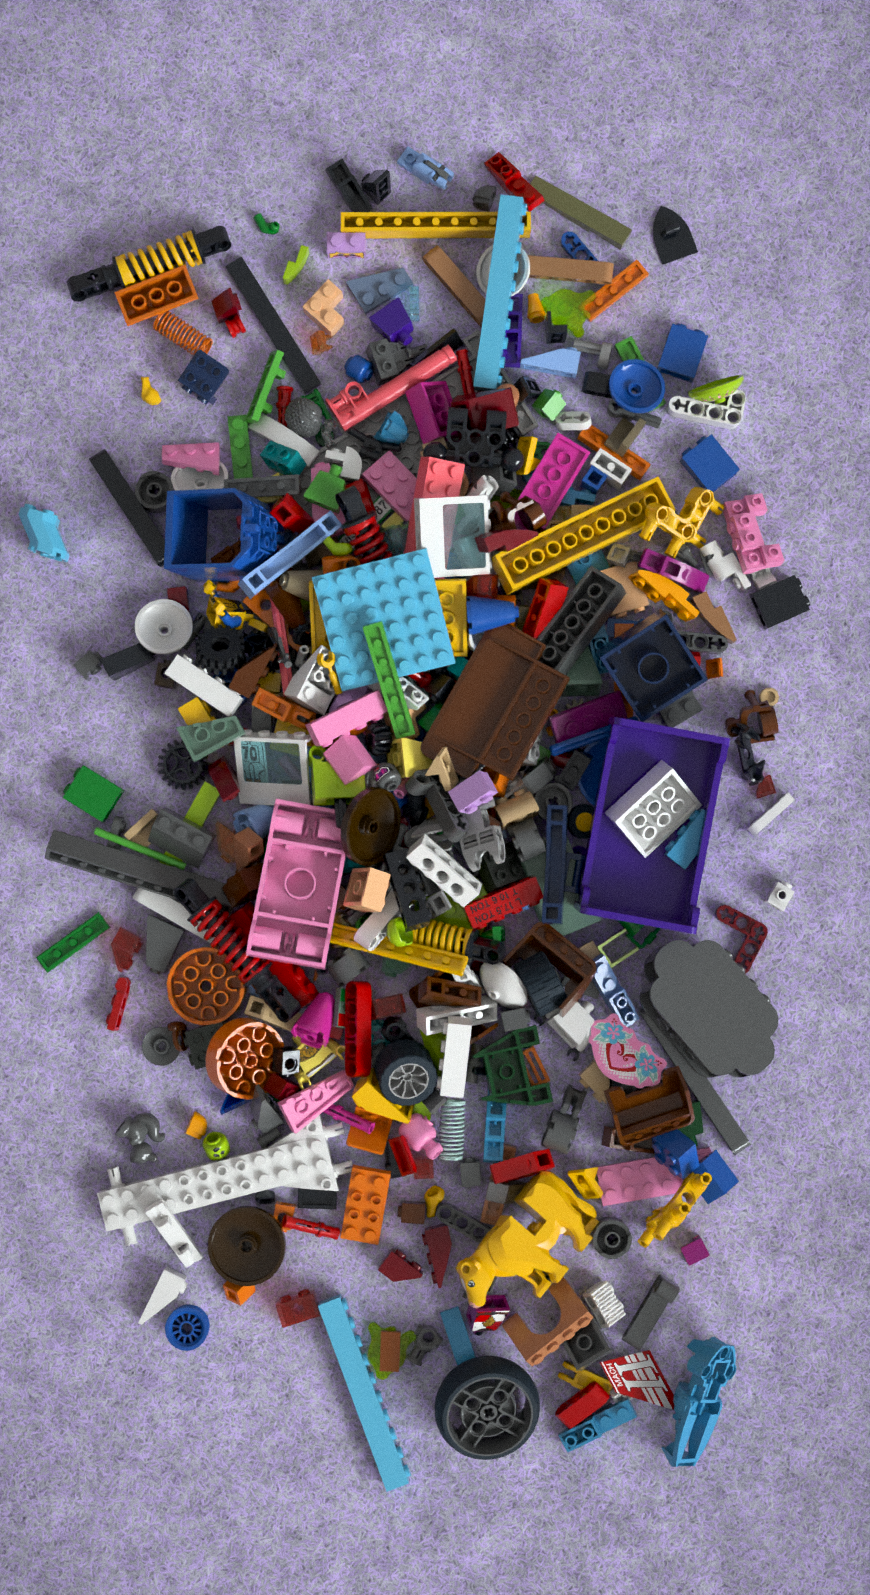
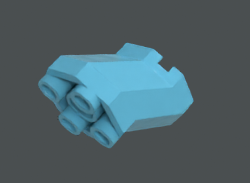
(43, 533)

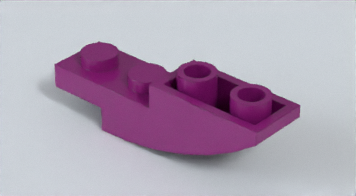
(674, 570)

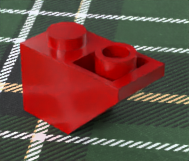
(291, 514)

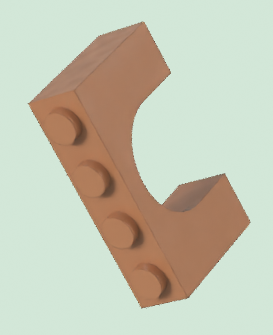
(537, 1346)

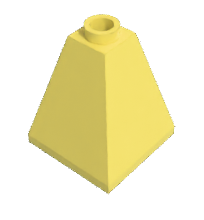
(407, 757)

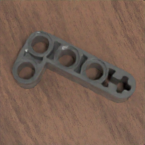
(690, 637)
(450, 819)
(660, 1294)

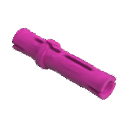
(365, 1125)

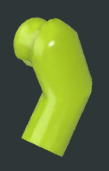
(337, 549)

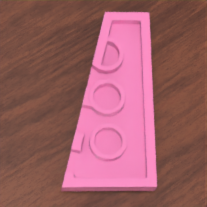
(312, 1101)

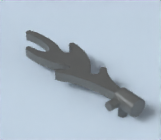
(274, 637)

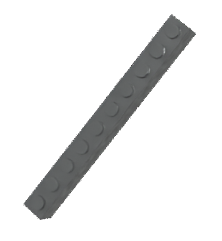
(127, 867)

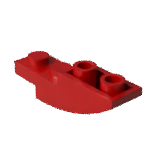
(512, 182)

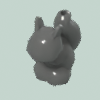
(136, 1131)

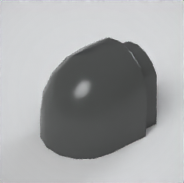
(484, 197)

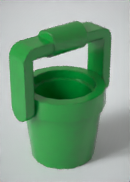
(633, 929)

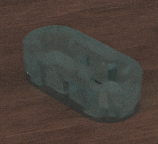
(414, 303)

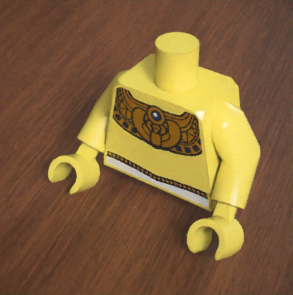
(314, 1059)

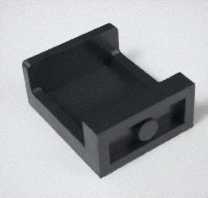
(780, 601)

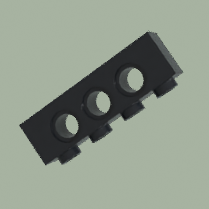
(411, 919)

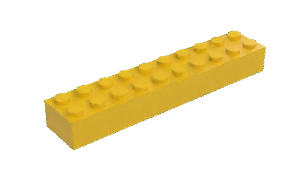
(578, 536)

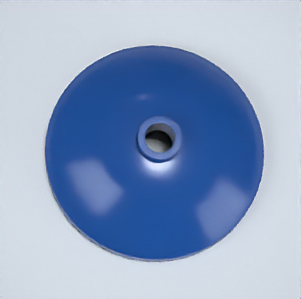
(638, 377)

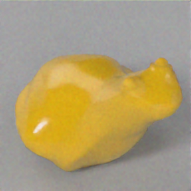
(149, 394)
(433, 1197)

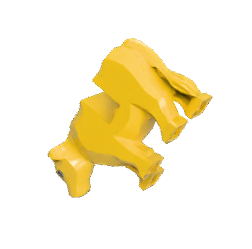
(524, 1252)

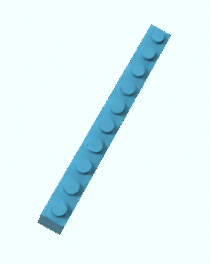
(499, 290)
(363, 1392)

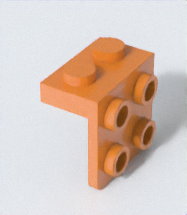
(371, 1142)

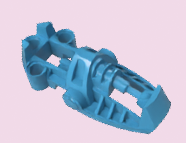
(698, 1402)

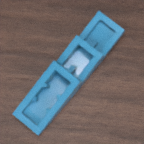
(494, 1132)

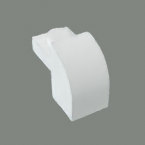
(350, 460)

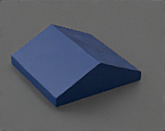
(722, 1176)

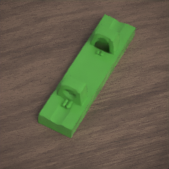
(270, 372)

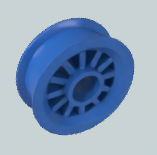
(171, 1333)

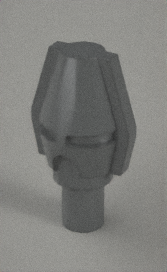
(685, 554)

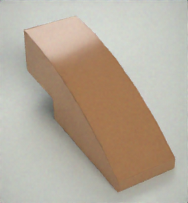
(713, 617)

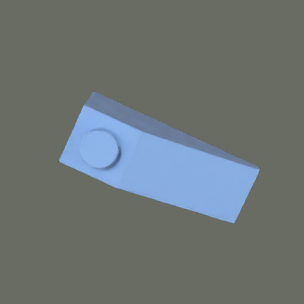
(557, 362)

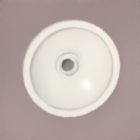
(483, 270)
(193, 480)
(163, 615)
(503, 985)

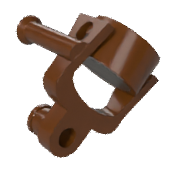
(528, 511)
(765, 715)

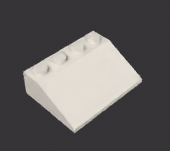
(653, 808)

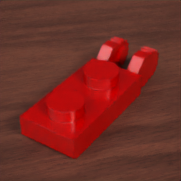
(118, 1002)

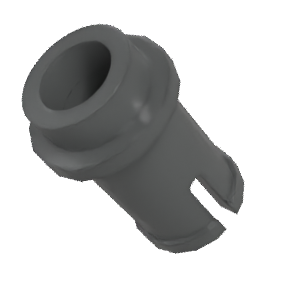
(269, 1137)

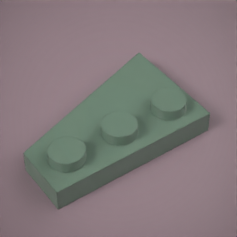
(209, 736)

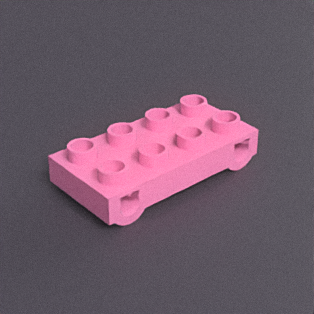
(298, 886)

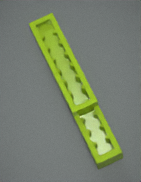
(200, 808)

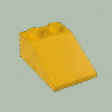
(369, 1096)

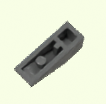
(264, 1111)

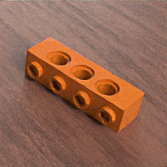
(266, 615)

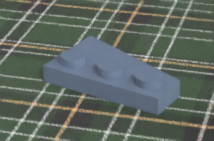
(378, 288)

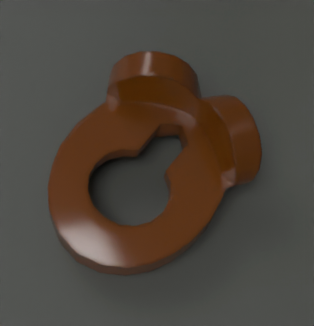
(178, 1028)

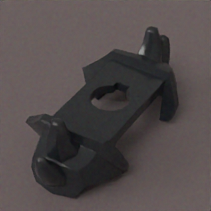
(751, 771)

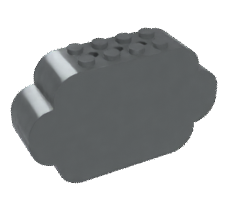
(709, 1009)

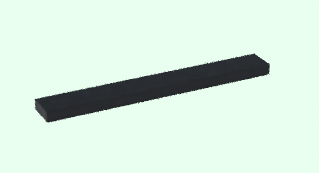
(273, 325)

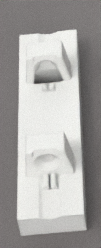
(173, 1233)

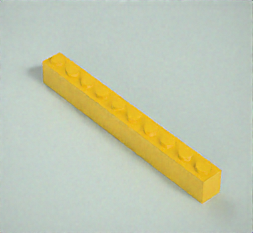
(425, 224)

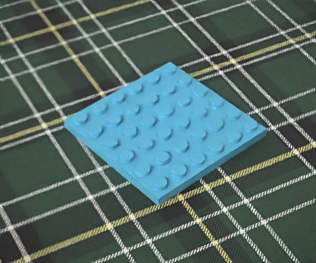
(387, 590)

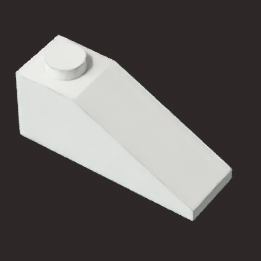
(166, 1290)

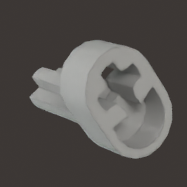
(602, 350)

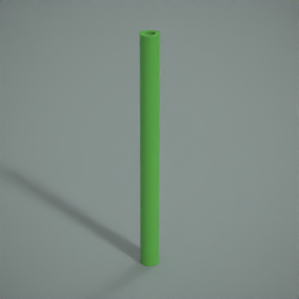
(139, 848)

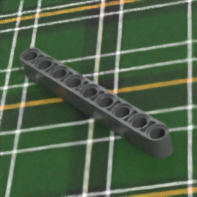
(703, 1092)

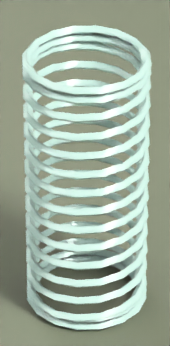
(450, 1155)

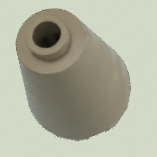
(297, 582)

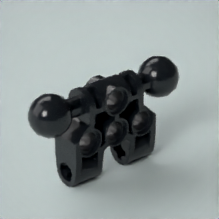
(511, 458)

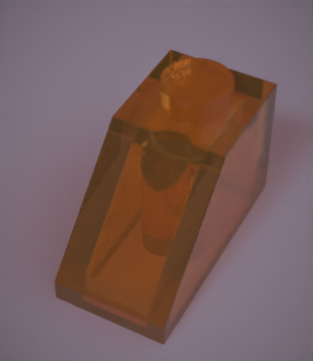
(225, 842)

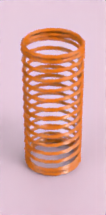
(206, 344)

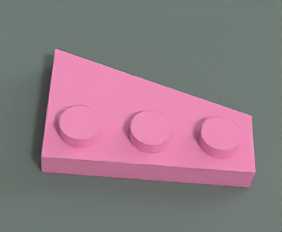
(199, 456)

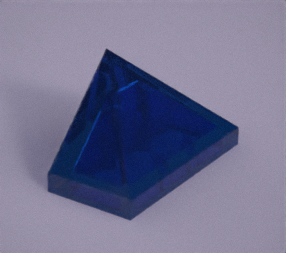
(231, 1103)

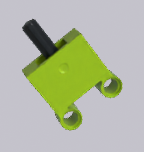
(328, 787)

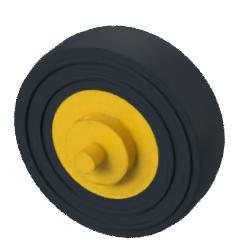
(580, 820)

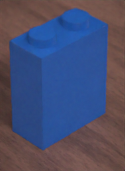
(682, 352)
(709, 463)

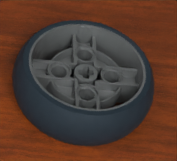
(493, 1434)

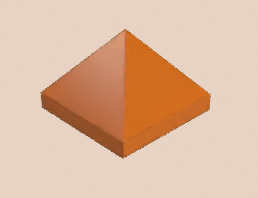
(714, 668)

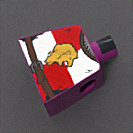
(488, 1316)

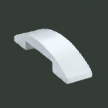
(282, 435)

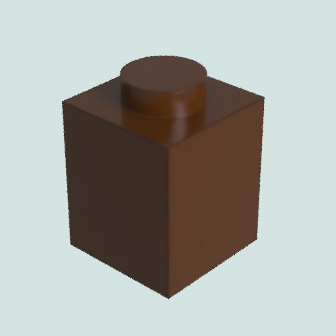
(412, 1212)

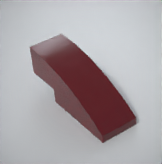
(503, 539)

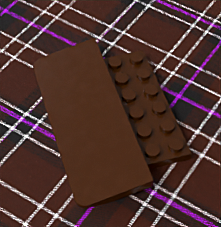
(496, 705)

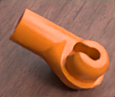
(230, 587)

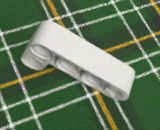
(705, 407)

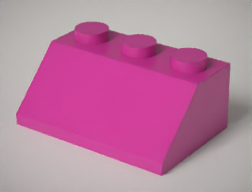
(430, 409)

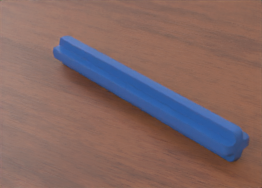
(582, 740)

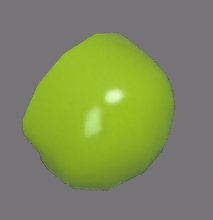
(397, 934)

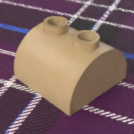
(516, 809)

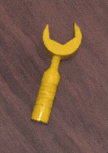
(332, 675)

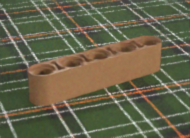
(570, 270)
(456, 283)

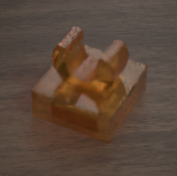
(318, 342)

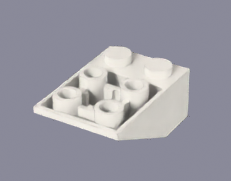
(312, 685)

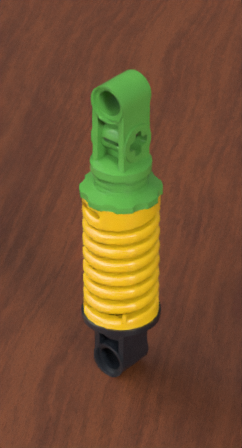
(455, 940)

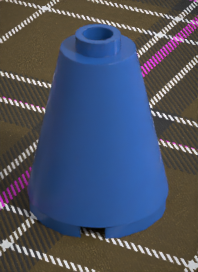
(489, 613)

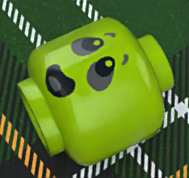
(216, 1146)

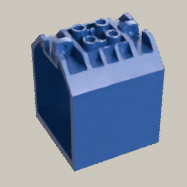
(188, 533)

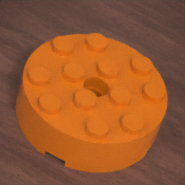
(187, 993)
(242, 1056)

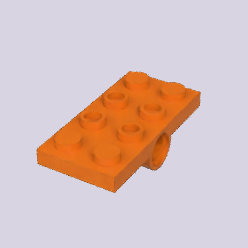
(365, 1204)

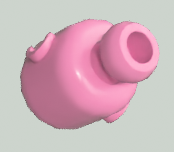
(421, 1135)

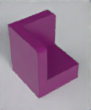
(694, 1251)

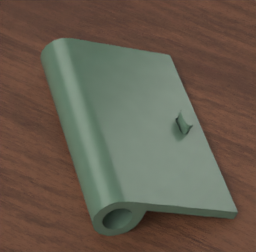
(572, 918)

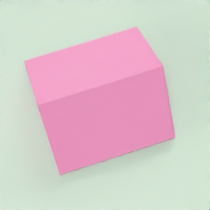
(349, 758)

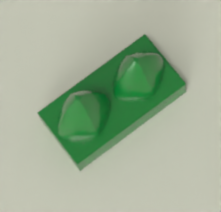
(497, 934)

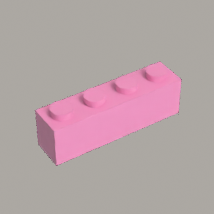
(347, 718)

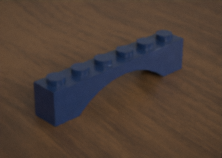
(555, 864)

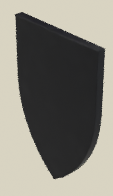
(672, 236)

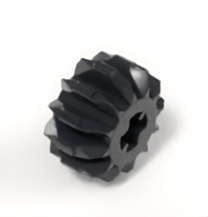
(378, 738)

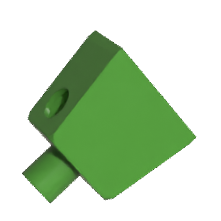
(325, 487)

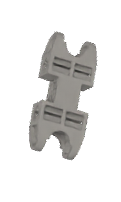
(482, 837)

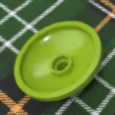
(717, 389)

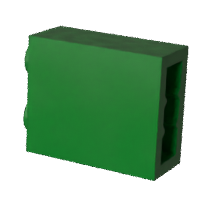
(92, 793)

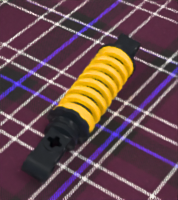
(154, 261)

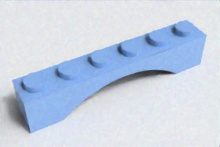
(290, 554)

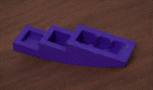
(514, 335)

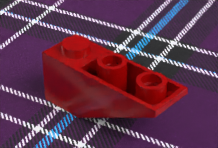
(522, 1166)

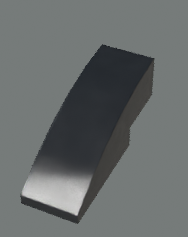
(348, 187)

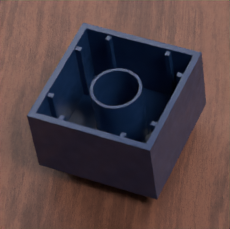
(651, 665)

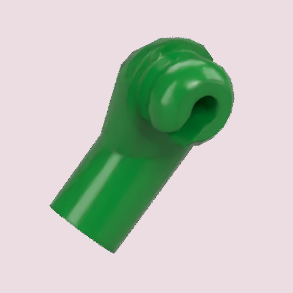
(265, 227)

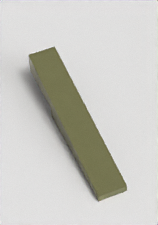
(582, 214)

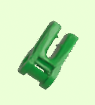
(317, 398)

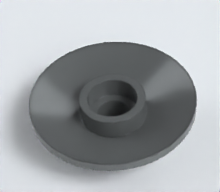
(151, 1048)

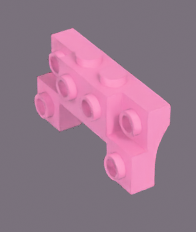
(746, 535)

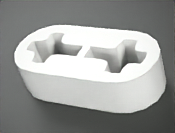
(573, 420)

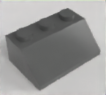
(181, 837)

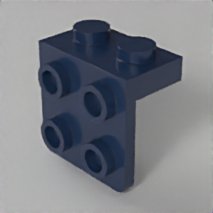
(203, 377)

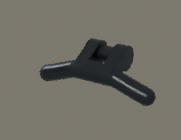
(369, 441)

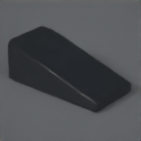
(574, 769)

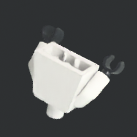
(573, 1027)

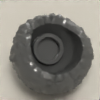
(303, 417)

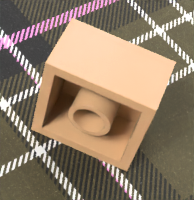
(367, 889)

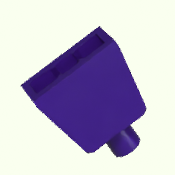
(393, 322)

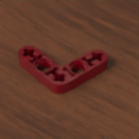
(748, 930)

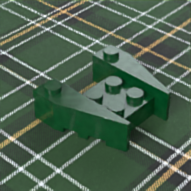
(507, 1070)

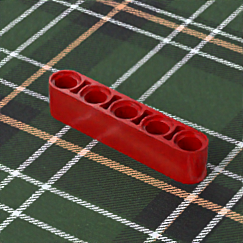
(358, 1029)

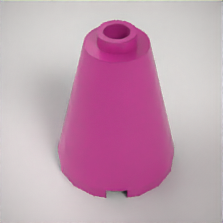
(316, 1021)

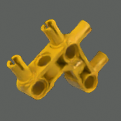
(684, 526)
(675, 1210)

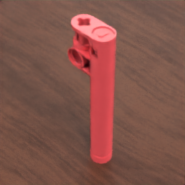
(353, 409)

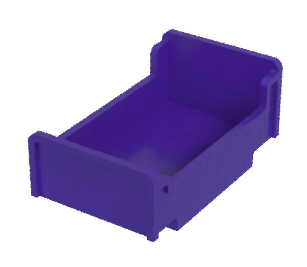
(616, 875)

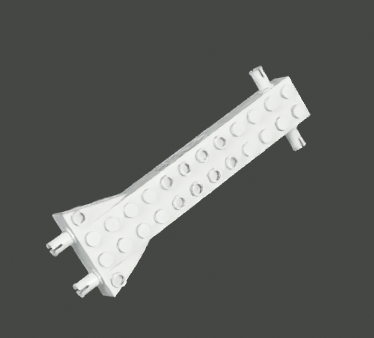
(292, 1161)

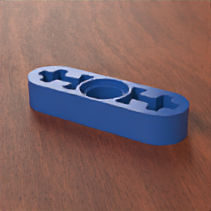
(576, 241)

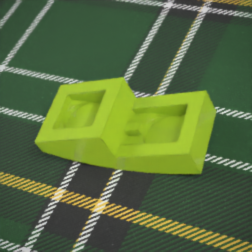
(292, 268)

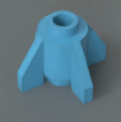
(393, 429)

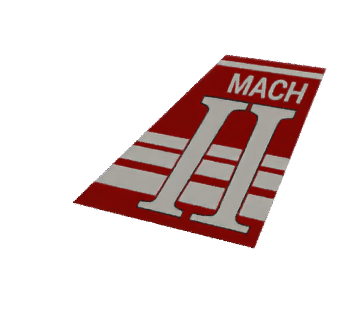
(639, 1378)

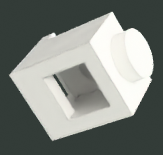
(773, 897)

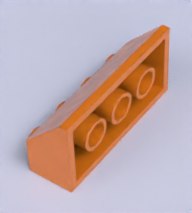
(156, 295)

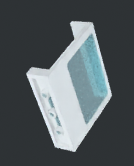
(448, 532)
(273, 767)

